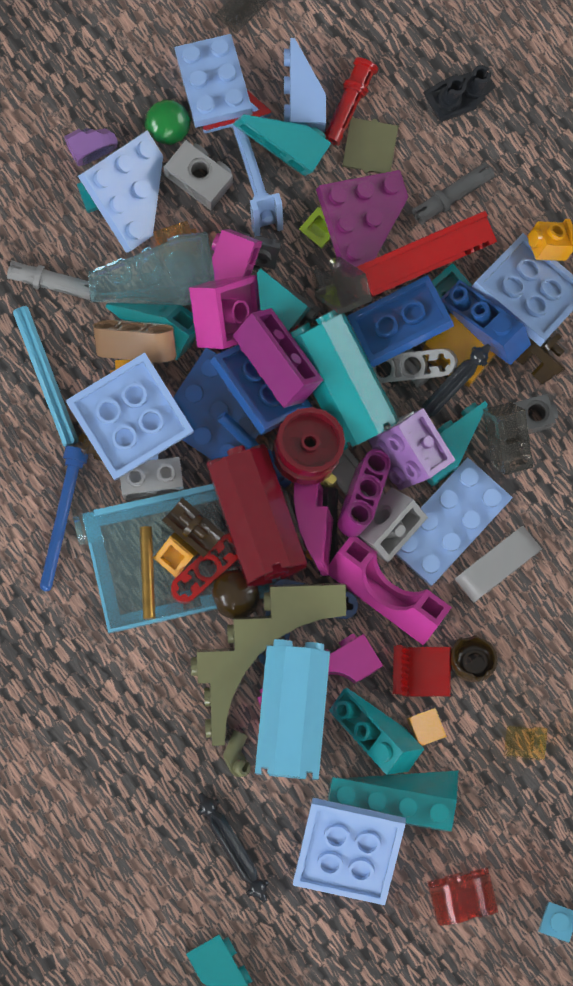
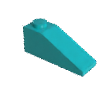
(290, 142)

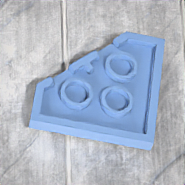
(127, 189)

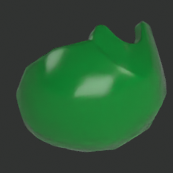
(167, 122)

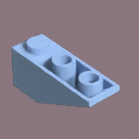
(306, 93)

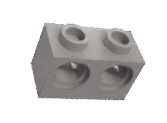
(152, 479)

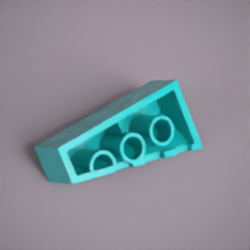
(421, 798)

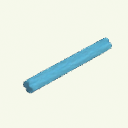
(45, 376)

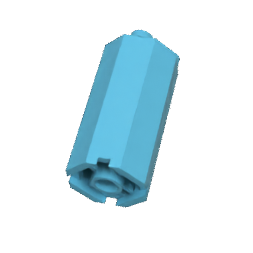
(292, 710)

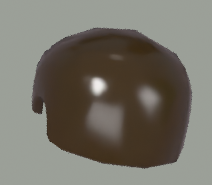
(233, 595)
(479, 668)

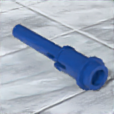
(248, 441)

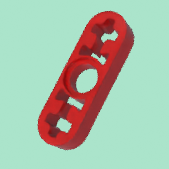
(185, 578)

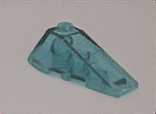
(156, 274)

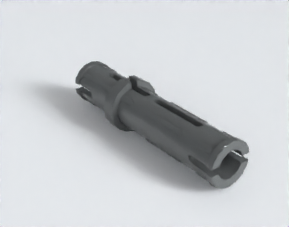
(442, 200)

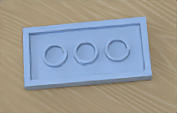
(455, 518)

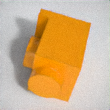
(552, 240)

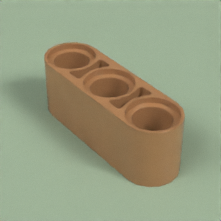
(131, 339)

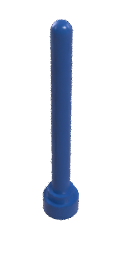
(74, 461)

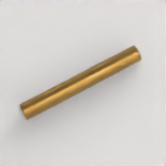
(147, 573)

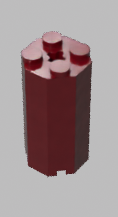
(256, 515)

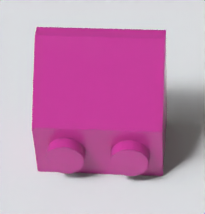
(221, 309)

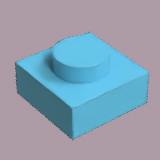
(557, 922)

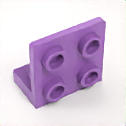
(413, 449)

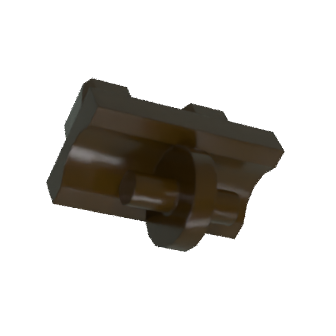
(549, 366)
(193, 527)

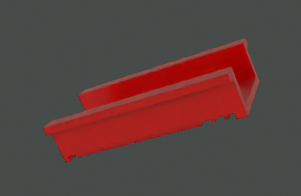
(428, 253)

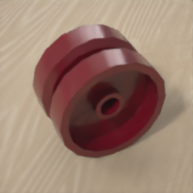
(324, 441)

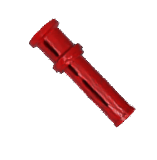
(354, 90)

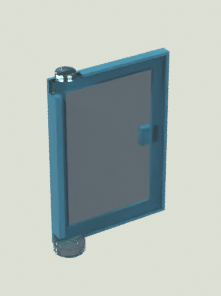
(116, 557)

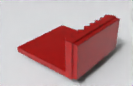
(422, 671)

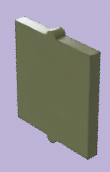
(370, 146)

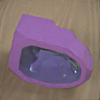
(90, 144)

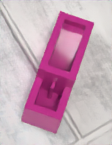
(314, 523)

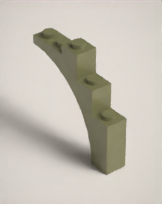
(224, 668)

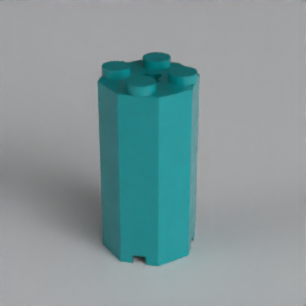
(349, 382)

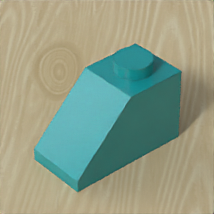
(284, 303)

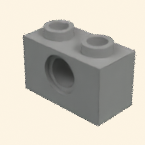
(207, 189)
(393, 524)

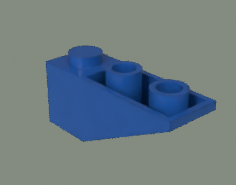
(487, 322)

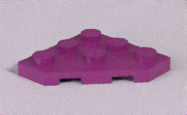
(362, 213)

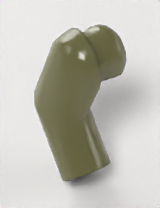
(234, 757)

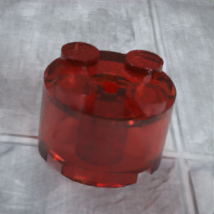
(462, 896)

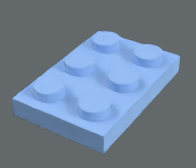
(213, 80)

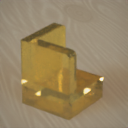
(525, 743)

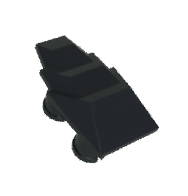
(460, 93)

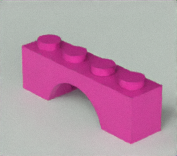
(411, 611)
(353, 660)

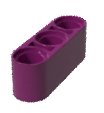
(356, 502)

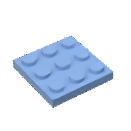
(529, 289)
(129, 416)
(349, 851)

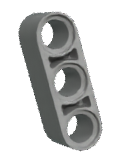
(498, 564)

